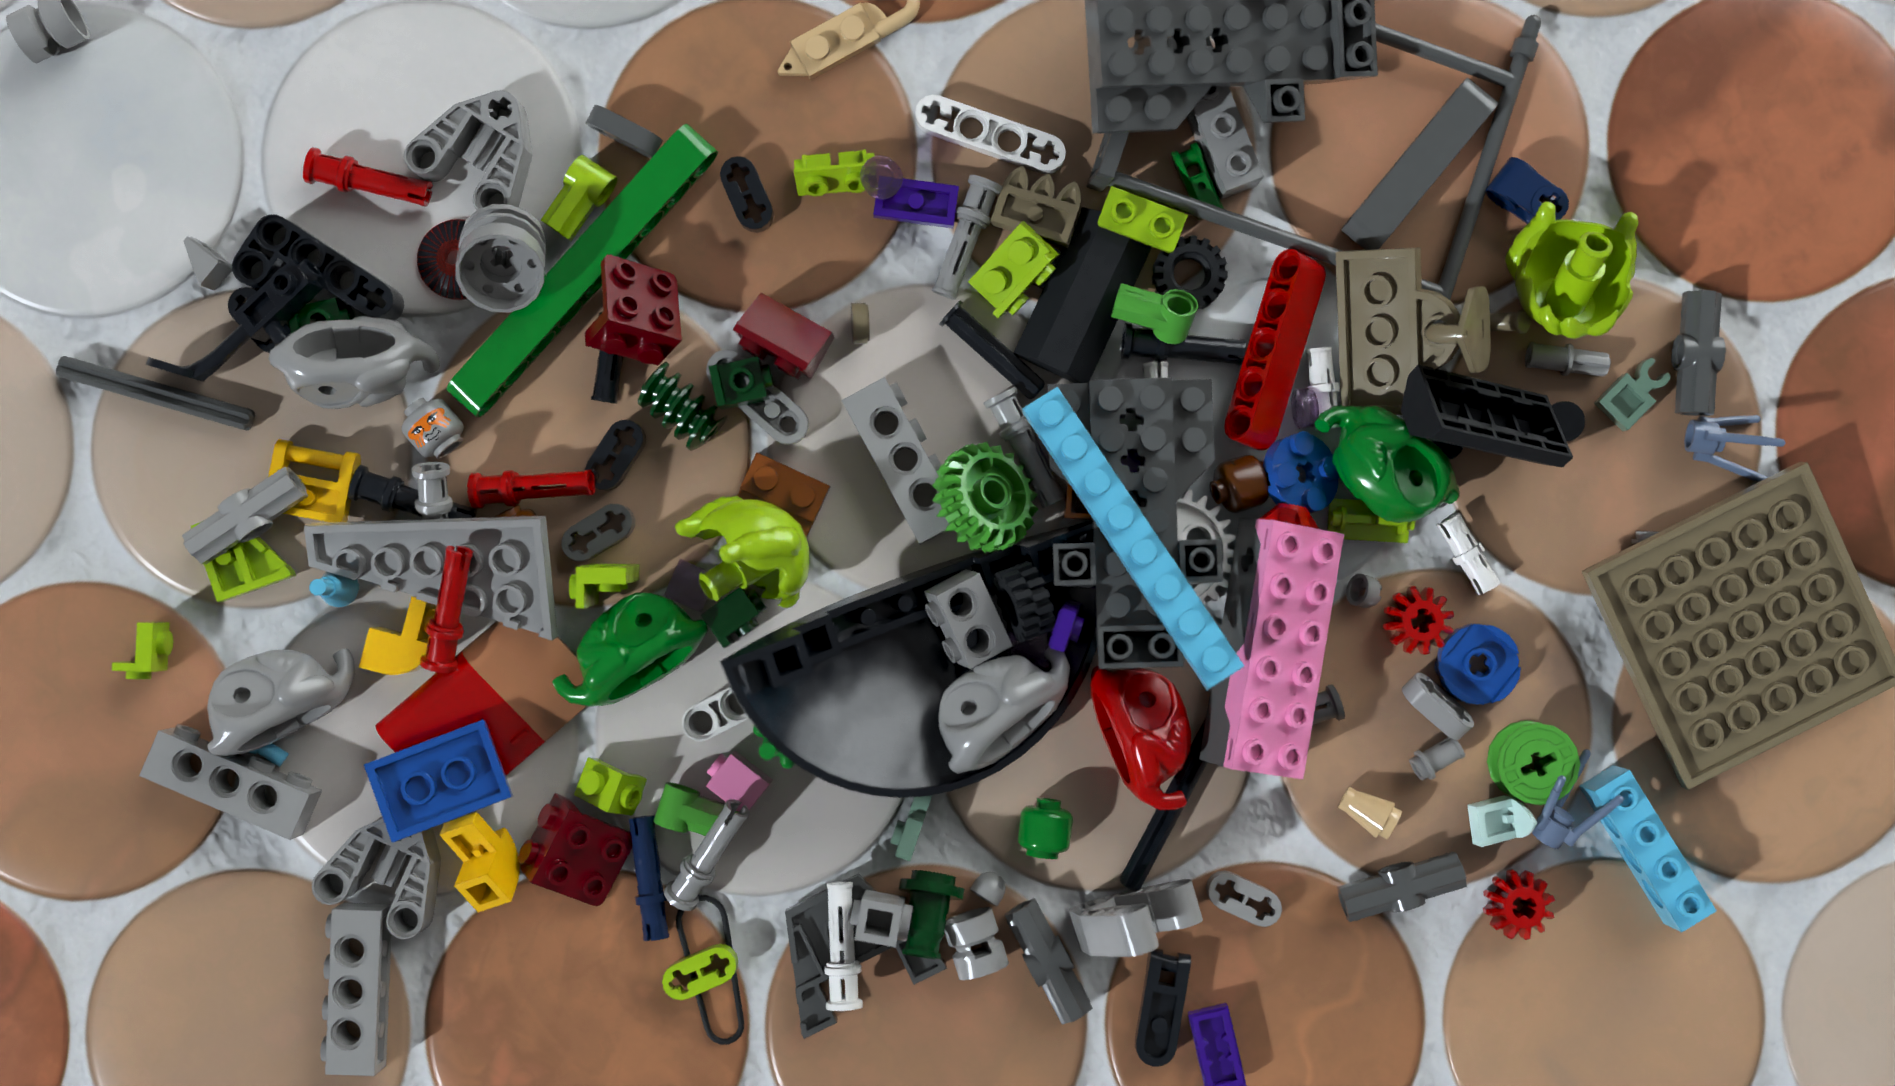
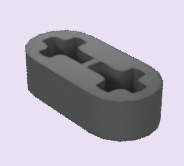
(624, 131)
(593, 524)

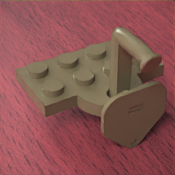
(1391, 330)

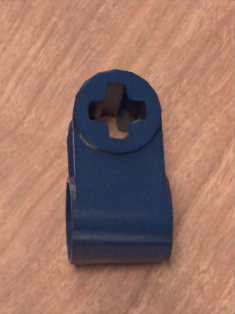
(1523, 191)

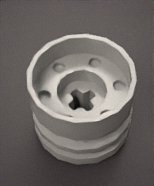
(499, 277)

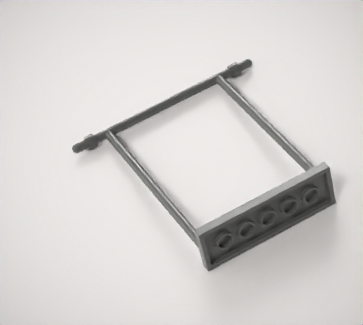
(1523, 51)

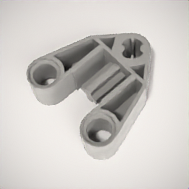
(453, 133)
(418, 884)
(1129, 920)

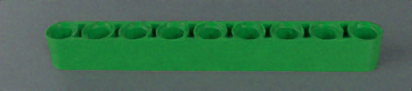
(578, 271)

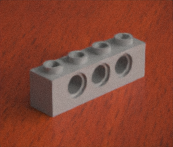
(1223, 140)
(864, 410)
(170, 767)
(339, 1049)

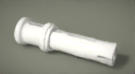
(848, 969)

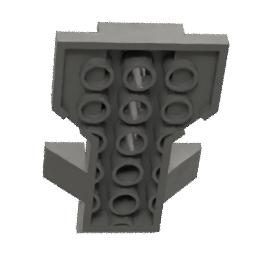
(1258, 46)
(1175, 452)

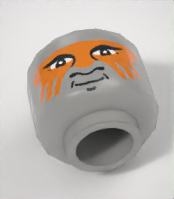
(432, 427)

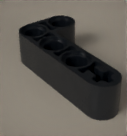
(332, 264)

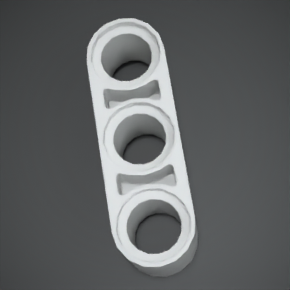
(721, 714)

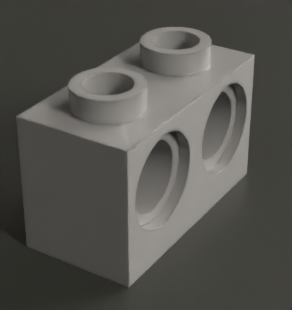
(975, 613)

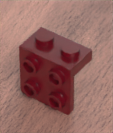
(638, 312)
(574, 852)

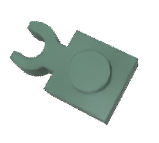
(1629, 397)
(907, 832)

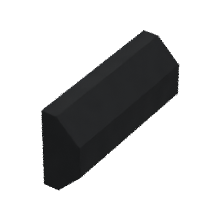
(1077, 302)
(1483, 416)

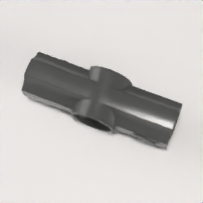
(1698, 353)
(1402, 886)
(1048, 961)

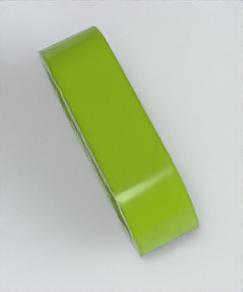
(697, 962)

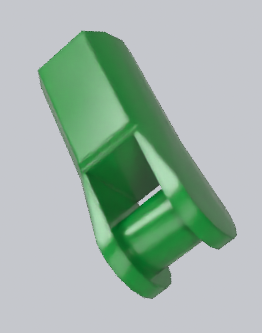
(1200, 185)

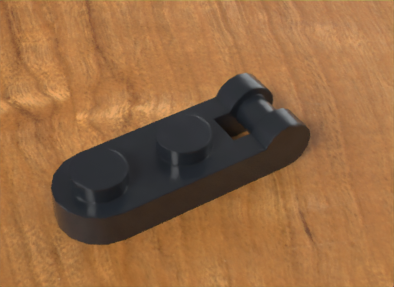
(1161, 1008)

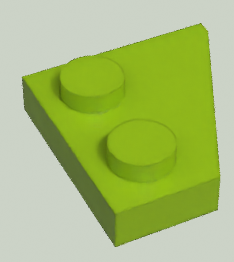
(246, 569)

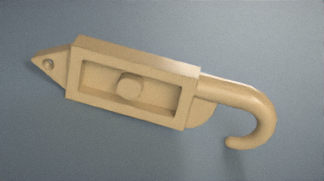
(843, 38)

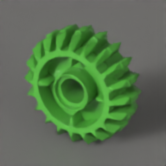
(985, 497)

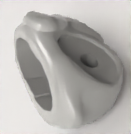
(350, 361)
(272, 698)
(999, 707)

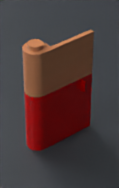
(498, 679)

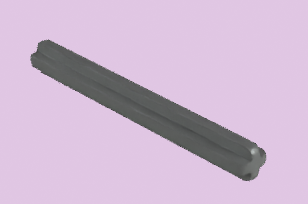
(155, 393)

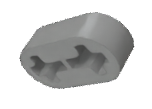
(1438, 706)
(1248, 890)

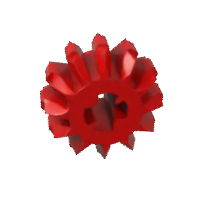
(1429, 629)
(1534, 902)

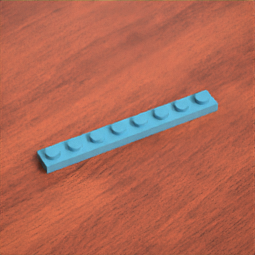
(1132, 539)

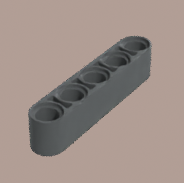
(1420, 166)

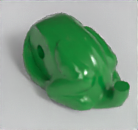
(1386, 466)
(631, 649)

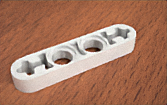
(988, 140)

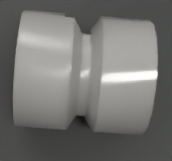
(47, 27)
(970, 929)

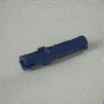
(648, 875)

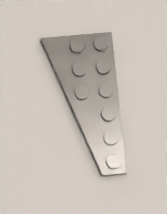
(506, 574)

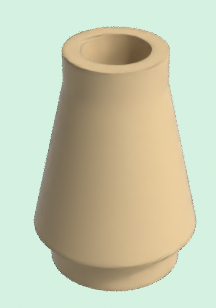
(1371, 812)

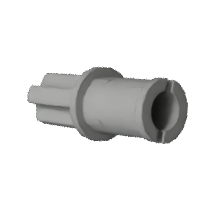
(1567, 359)

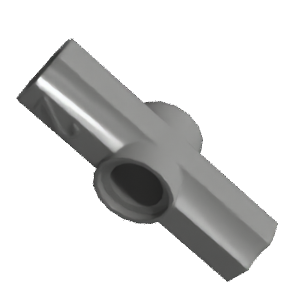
(245, 515)

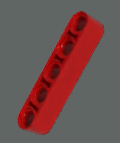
(1275, 350)

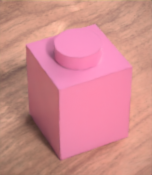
(737, 779)

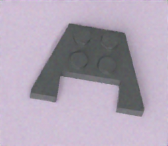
(811, 951)

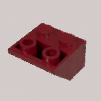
(783, 335)

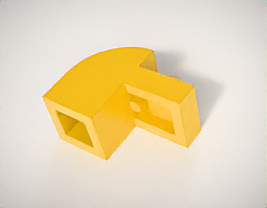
(396, 651)
(489, 861)

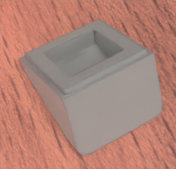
(207, 264)

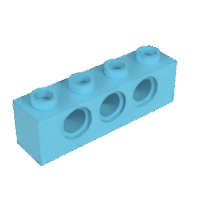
(1649, 849)

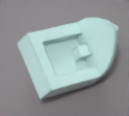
(1499, 820)

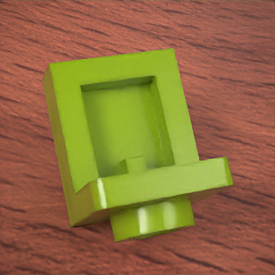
(153, 646)
(610, 787)

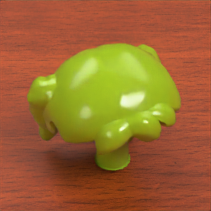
(1574, 272)
(761, 548)

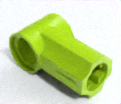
(584, 188)

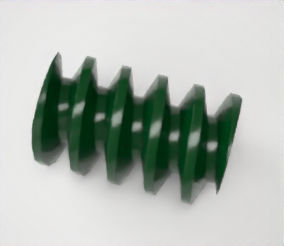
(679, 408)

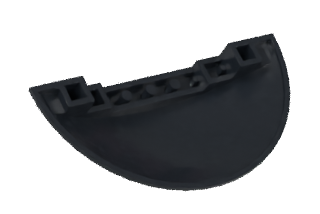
(864, 678)

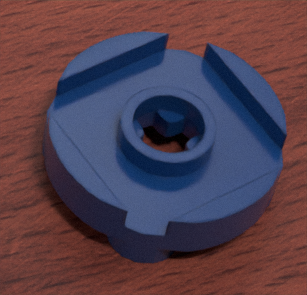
(1316, 460)
(1501, 660)

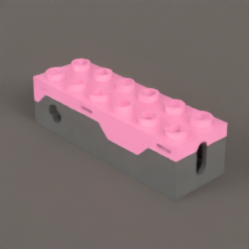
(1279, 629)

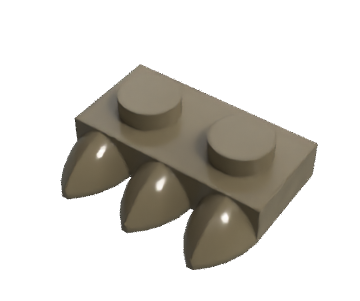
(1047, 216)

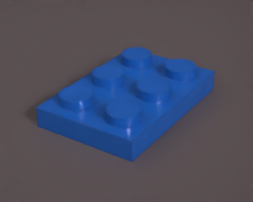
(438, 780)

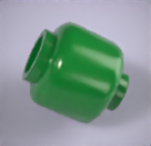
(1045, 829)

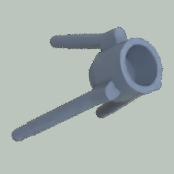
(1706, 437)
(1555, 823)

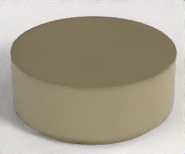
(860, 323)

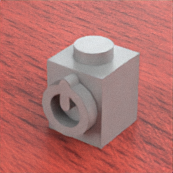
(881, 918)

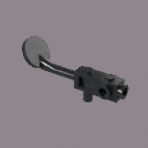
(259, 316)

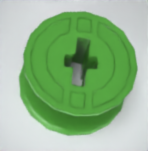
(1513, 750)

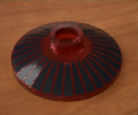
(433, 259)

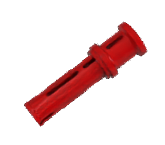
(350, 175)
(510, 486)
(445, 627)

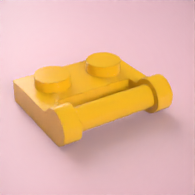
(326, 499)

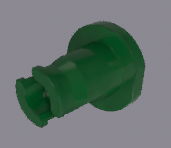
(930, 903)

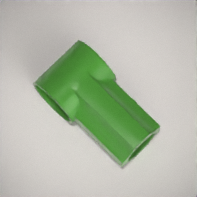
(1166, 314)
(685, 810)

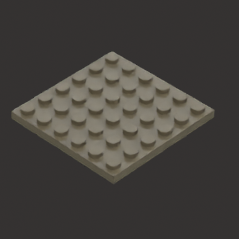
(1743, 625)

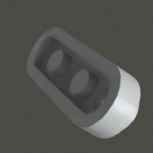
(772, 411)

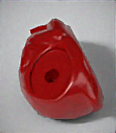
(1143, 730)

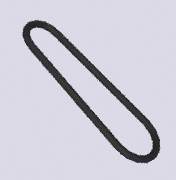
(710, 1034)

